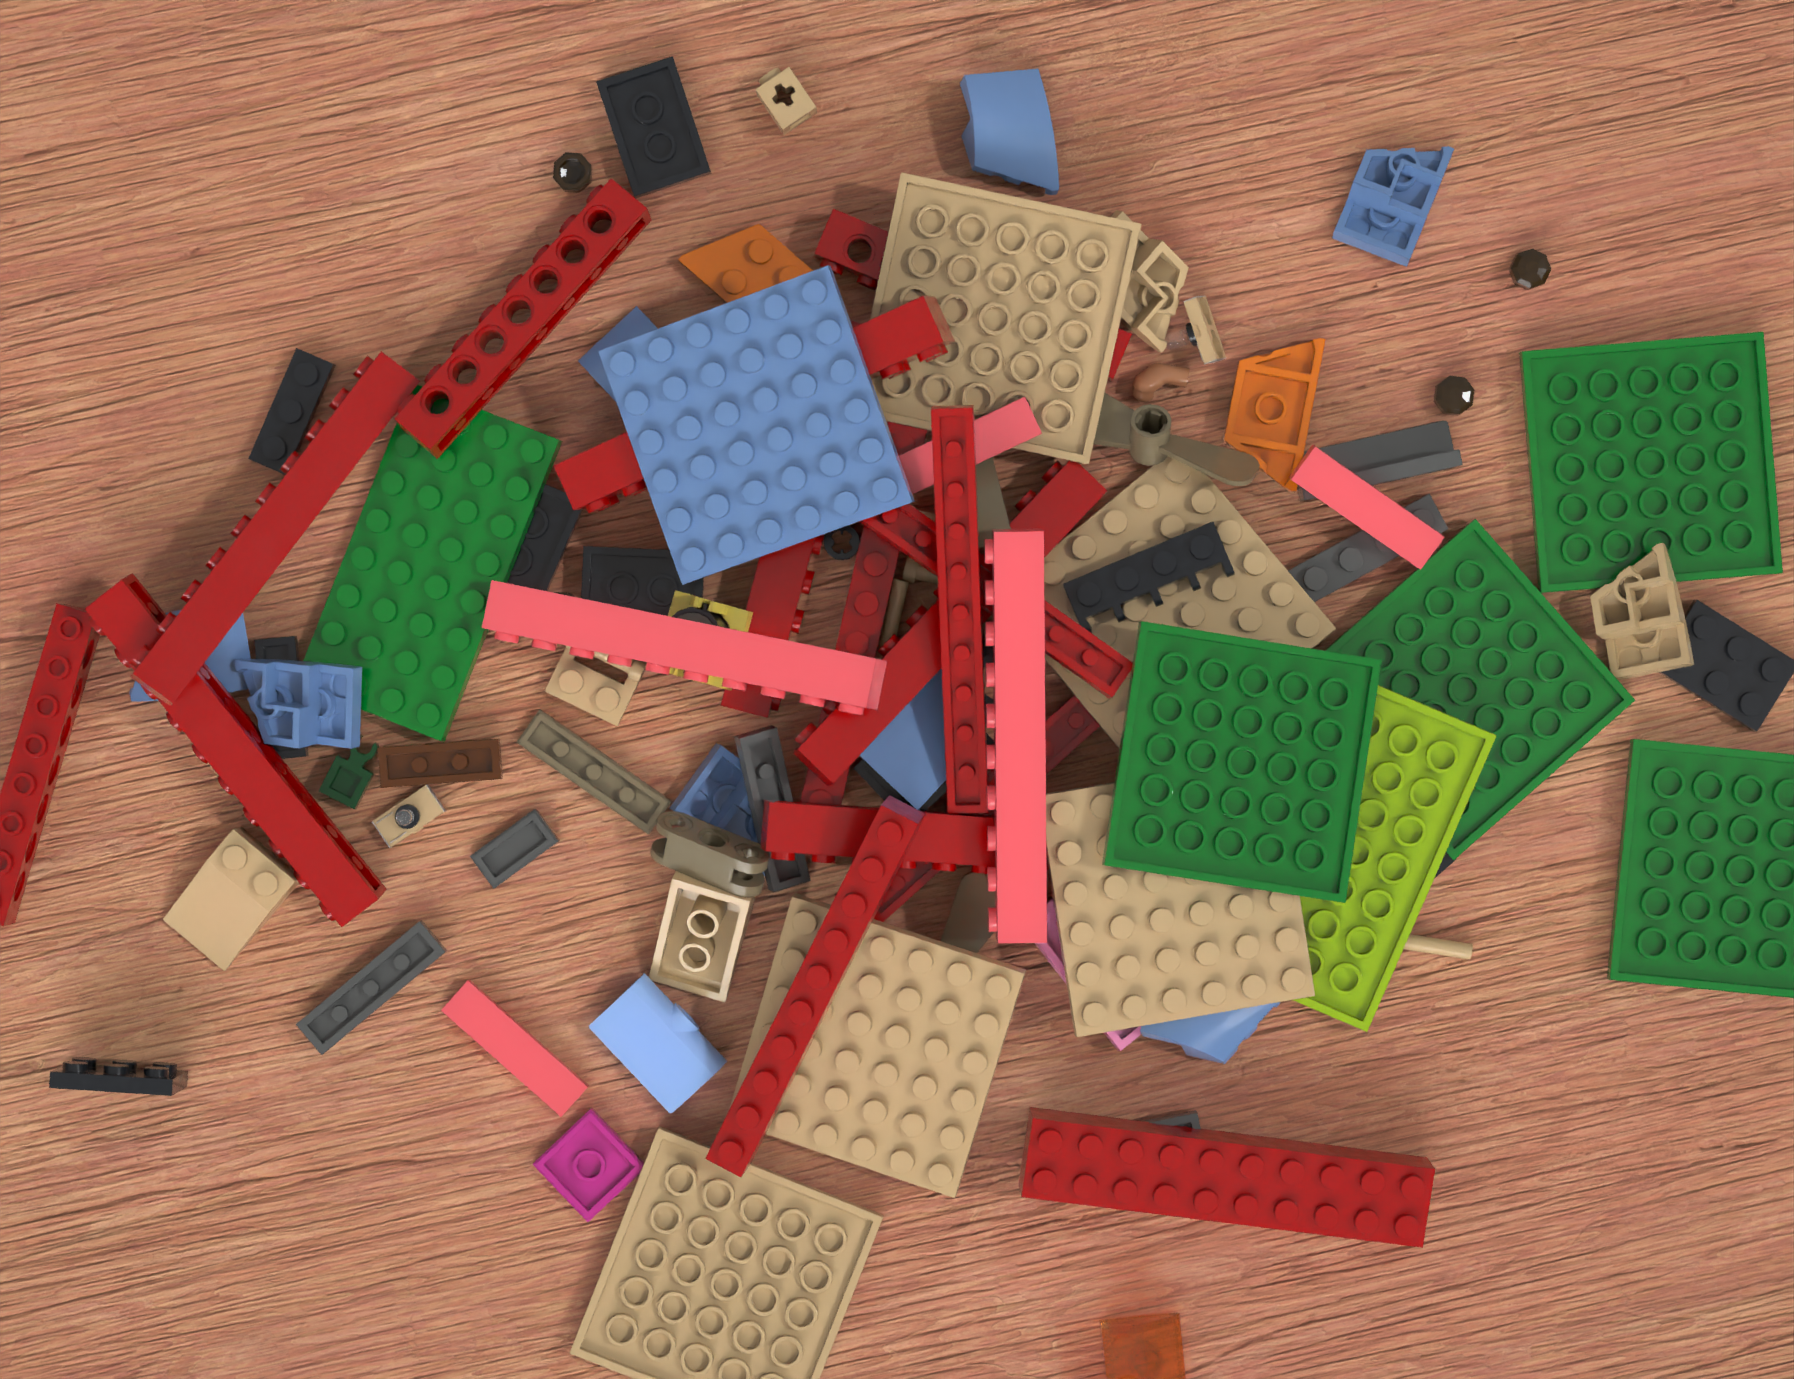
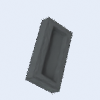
(514, 848)

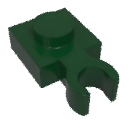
(348, 778)

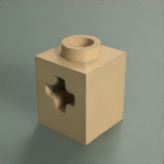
(785, 116)

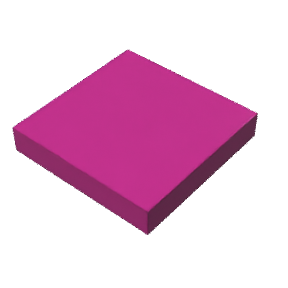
(589, 1164)

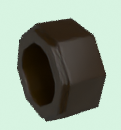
(572, 172)
(1529, 269)
(1454, 395)

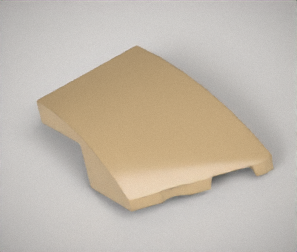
(1152, 289)
(1643, 618)

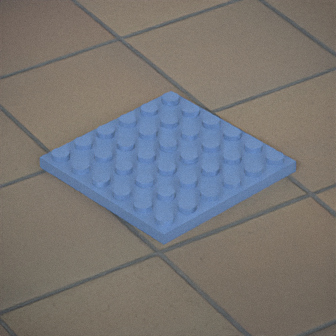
(756, 425)

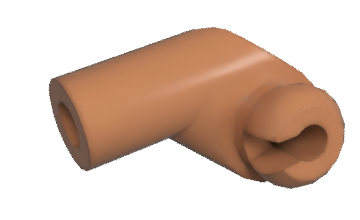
(1155, 377)

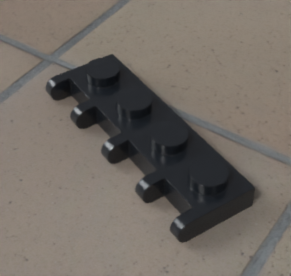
(1147, 573)

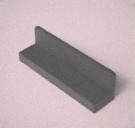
(1395, 455)

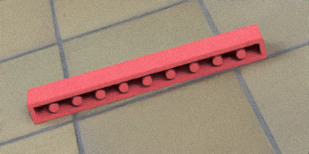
(684, 645)
(1018, 735)

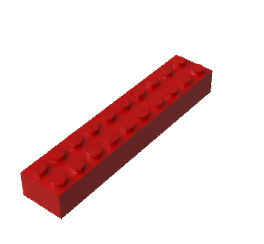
(887, 345)
(1226, 1177)

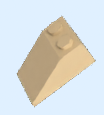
(231, 897)
(700, 937)

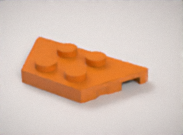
(743, 263)
(1274, 407)

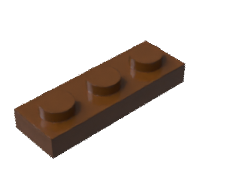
(440, 763)

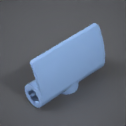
(658, 1043)

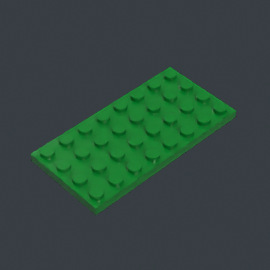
(424, 566)

